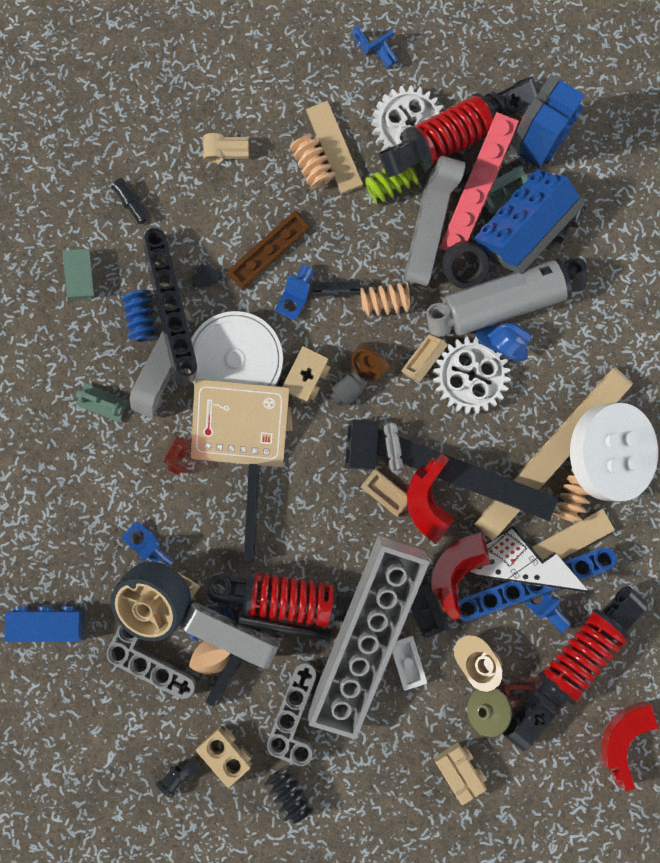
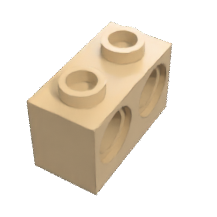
(219, 759)

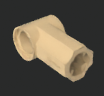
(218, 148)

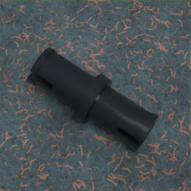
(130, 201)
(336, 288)

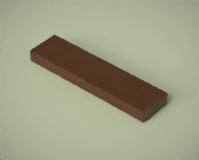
(268, 250)

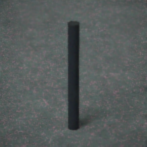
(282, 627)

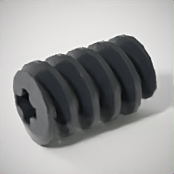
(289, 795)

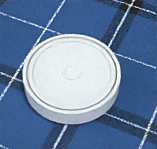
(238, 350)
(614, 452)

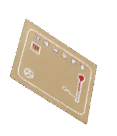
(239, 423)

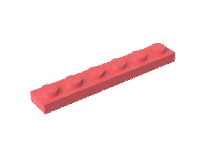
(480, 181)

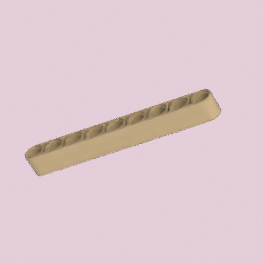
(553, 452)

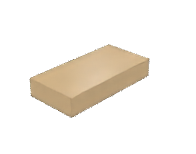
(424, 358)
(385, 492)

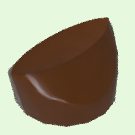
(369, 362)

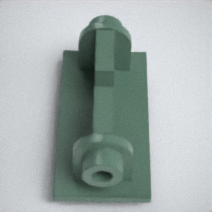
(101, 402)

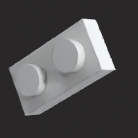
(408, 663)

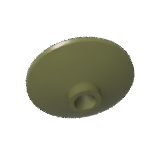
(498, 712)

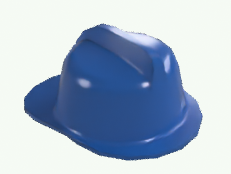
(506, 339)

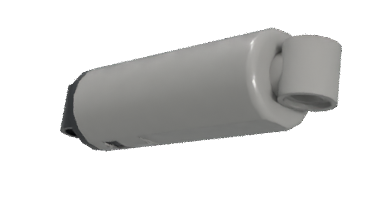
(507, 297)

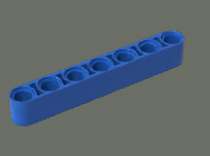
(526, 594)

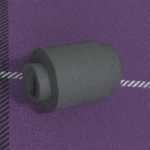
(347, 389)

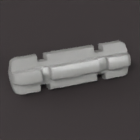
(393, 447)

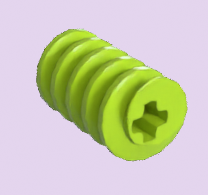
(384, 184)

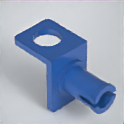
(380, 46)
(296, 291)
(149, 546)
(549, 609)

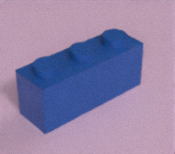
(44, 624)

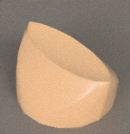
(209, 659)

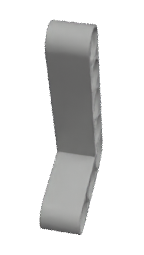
(439, 184)

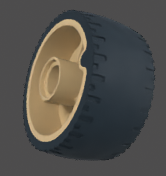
(151, 601)

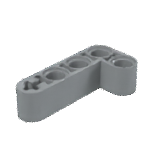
(153, 379)
(238, 640)
(154, 663)
(294, 709)

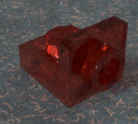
(177, 452)

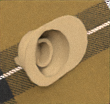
(478, 662)

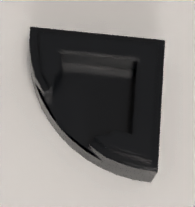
(206, 277)

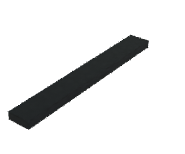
(475, 479)

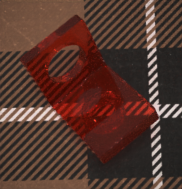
(506, 686)

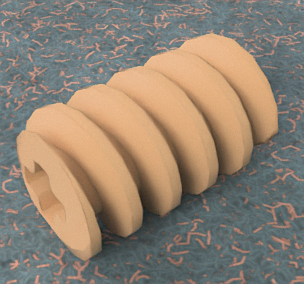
(310, 162)
(385, 300)
(572, 501)

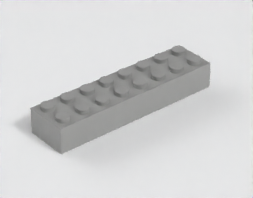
(367, 637)

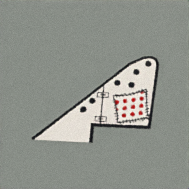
(516, 561)

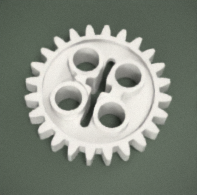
(390, 132)
(464, 396)

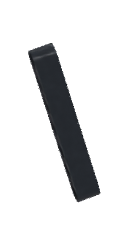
(170, 316)

